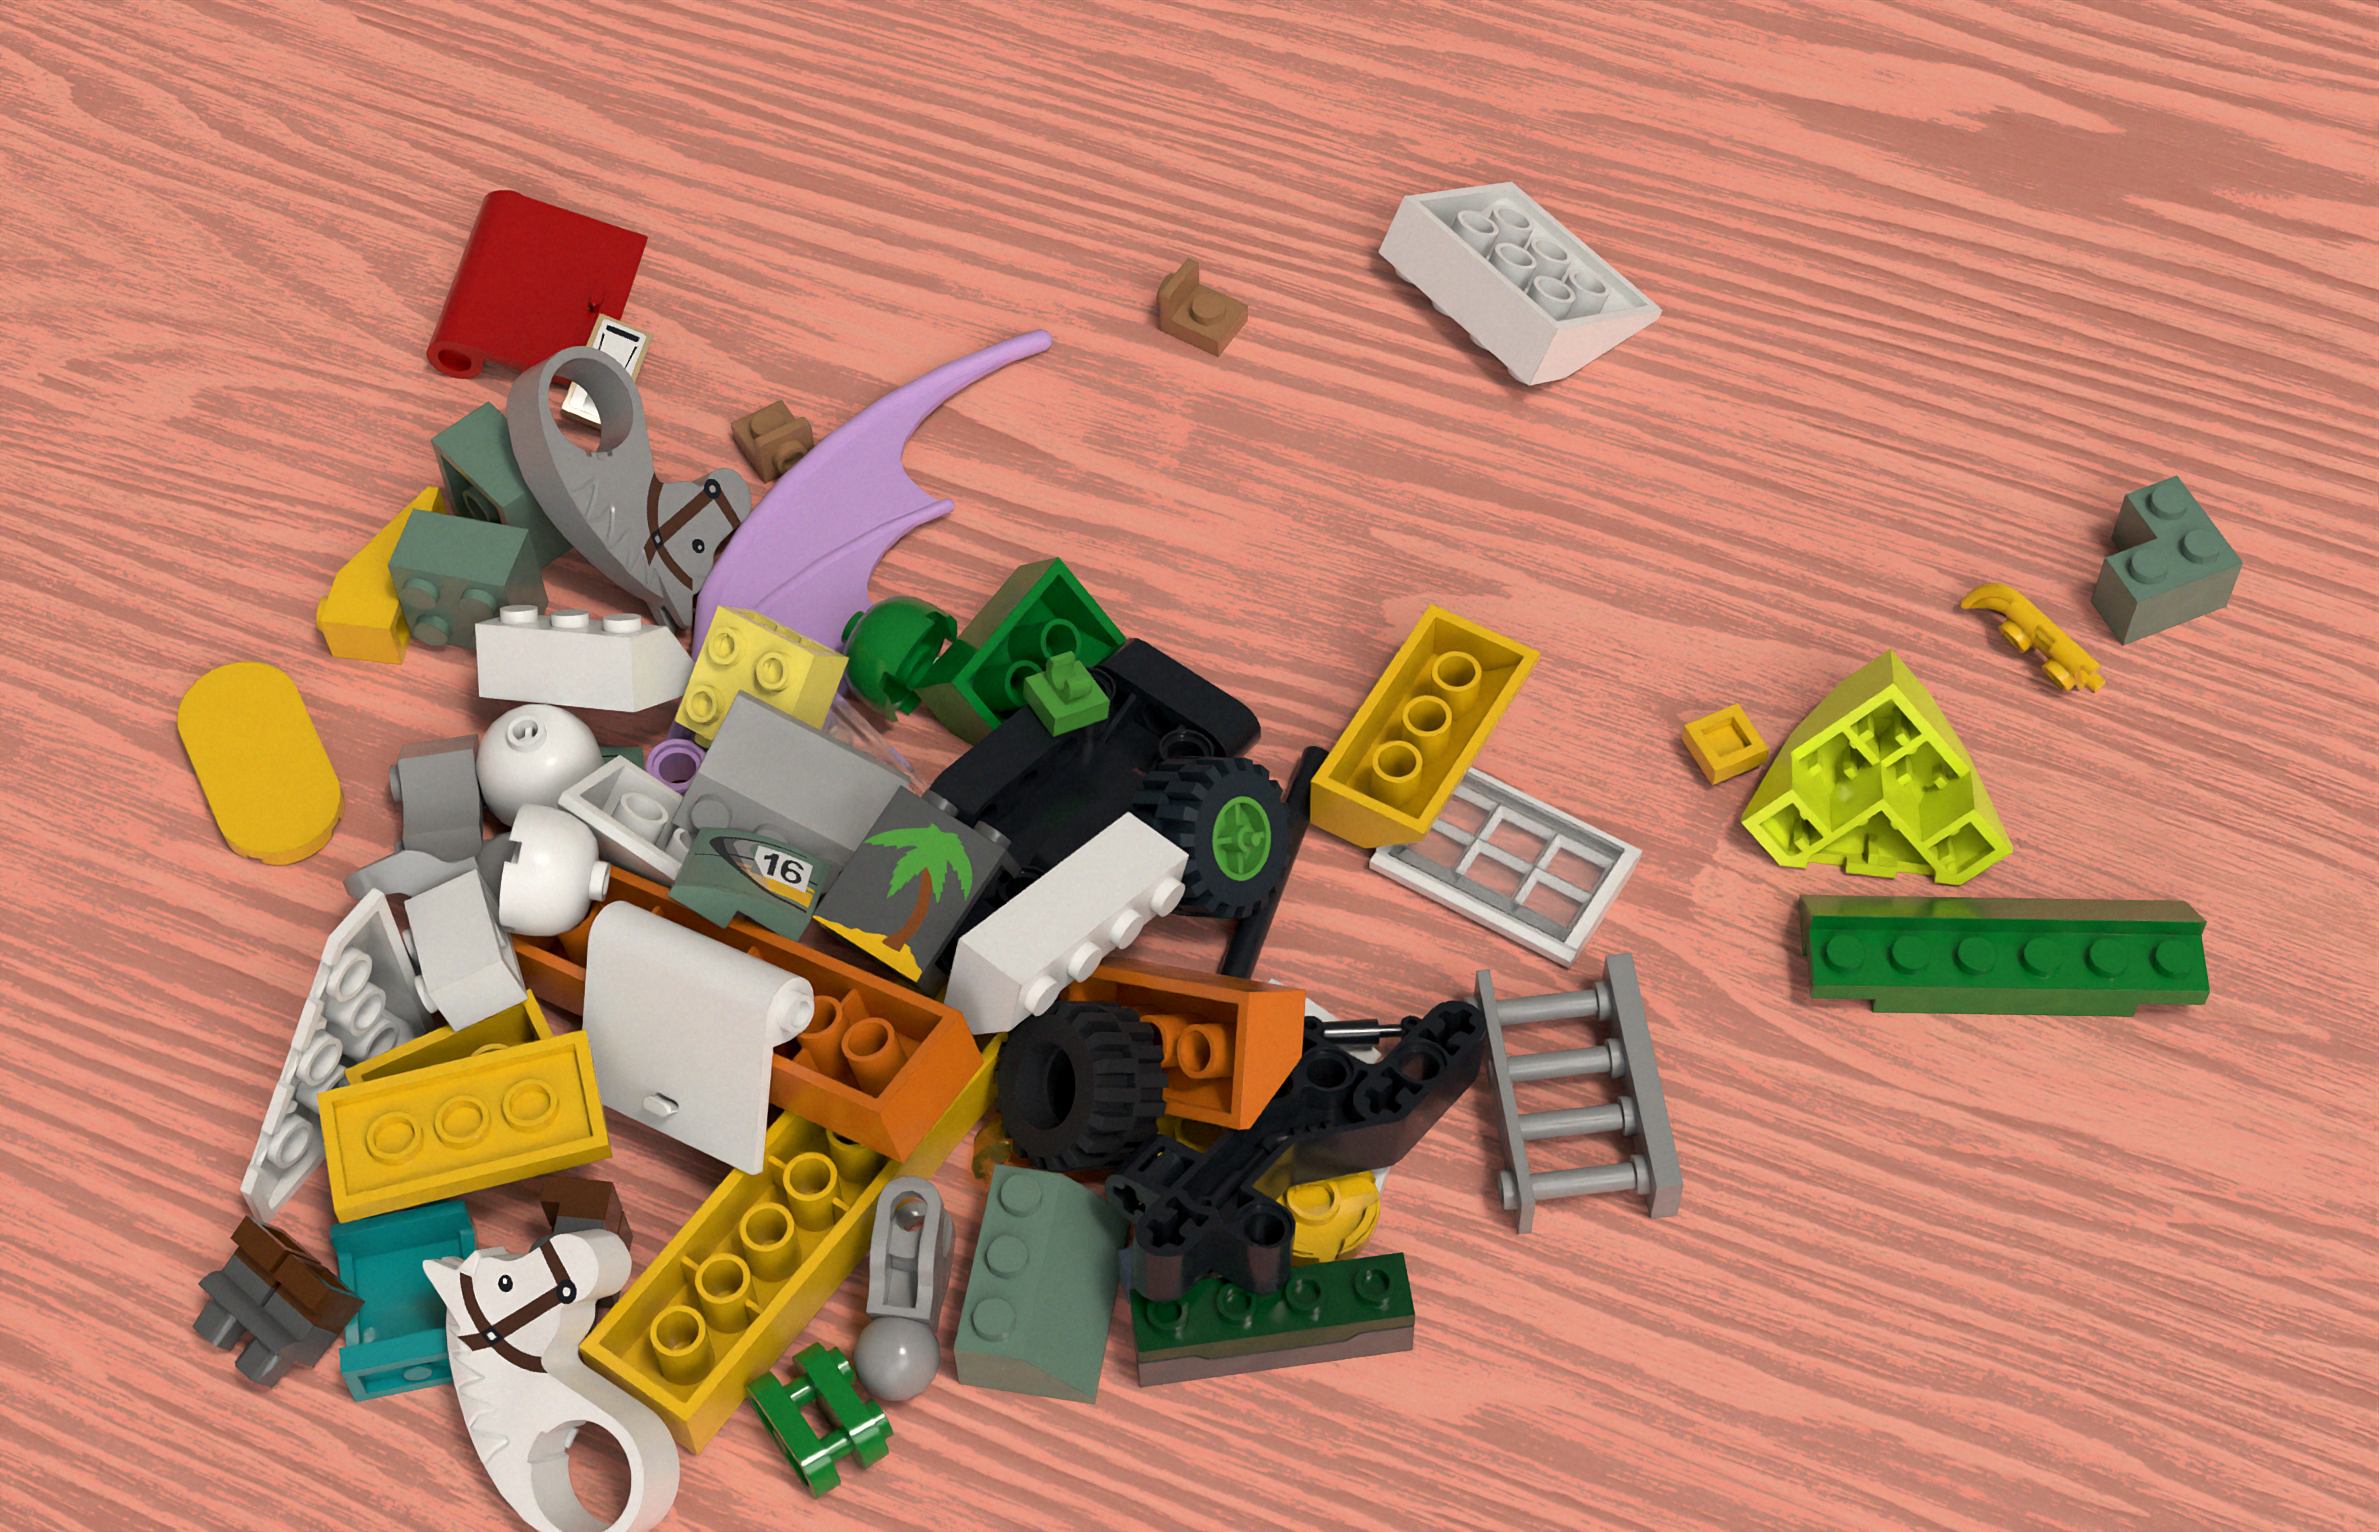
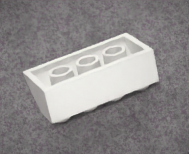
(1064, 925)

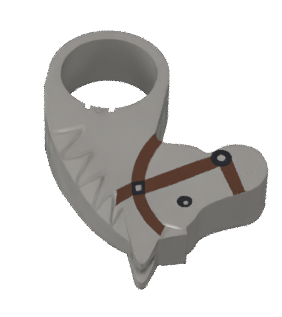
(610, 504)

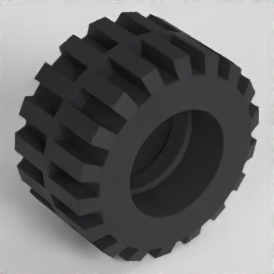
(1080, 1086)

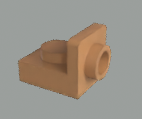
(1197, 312)
(773, 439)

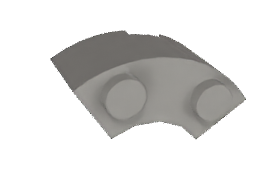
(440, 797)

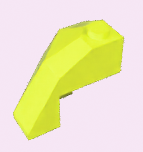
(1878, 786)

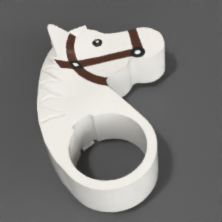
(525, 1389)

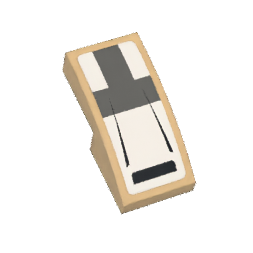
(621, 342)

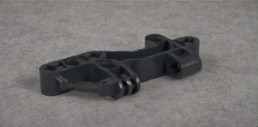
(1321, 1124)

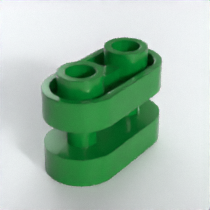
(827, 1381)

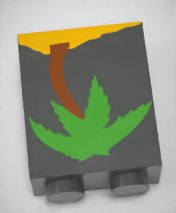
(913, 886)

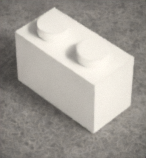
(462, 952)

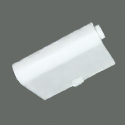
(687, 1030)

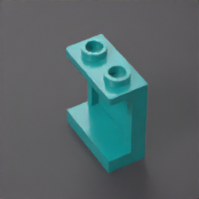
(400, 1330)

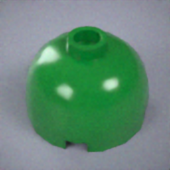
(893, 650)

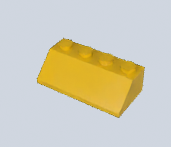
(1418, 731)

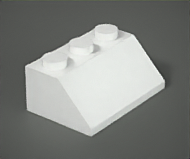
(579, 660)
(631, 820)

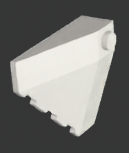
(355, 1010)

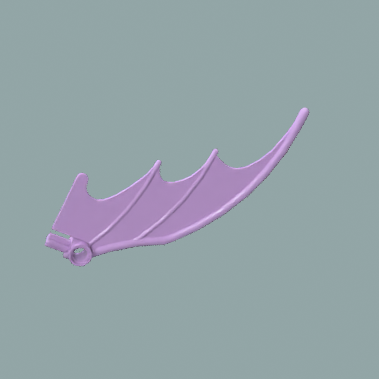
(826, 527)

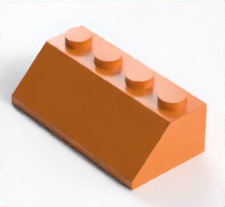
(1220, 1035)

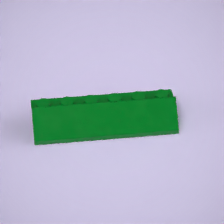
(2003, 954)

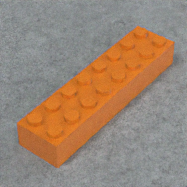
(866, 1066)

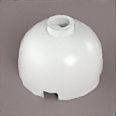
(533, 758)
(550, 873)

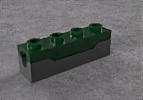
(1315, 1318)

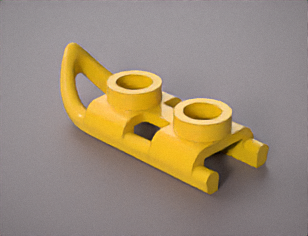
(2028, 627)

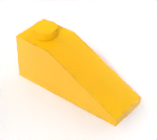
(363, 609)

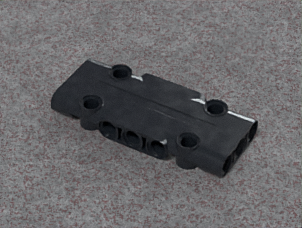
(1070, 787)

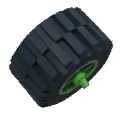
(1227, 823)

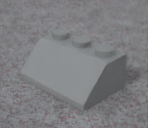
(788, 784)

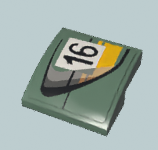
(753, 875)

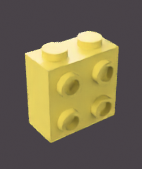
(764, 660)

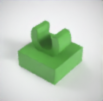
(1065, 695)

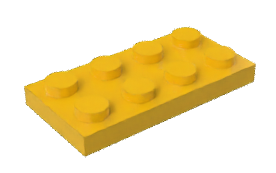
(463, 1126)

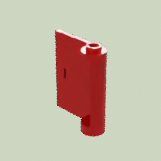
(530, 285)

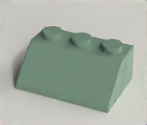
(1041, 1287)

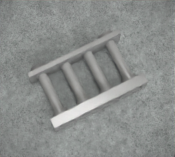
(1637, 1113)

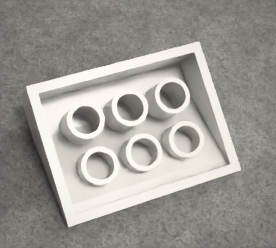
(1514, 279)

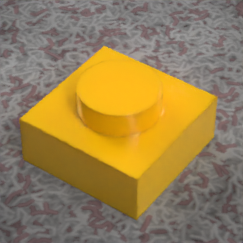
(1725, 744)

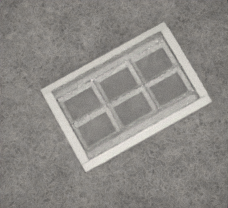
(1515, 867)

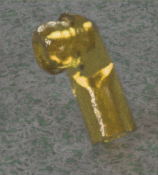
(989, 1149)

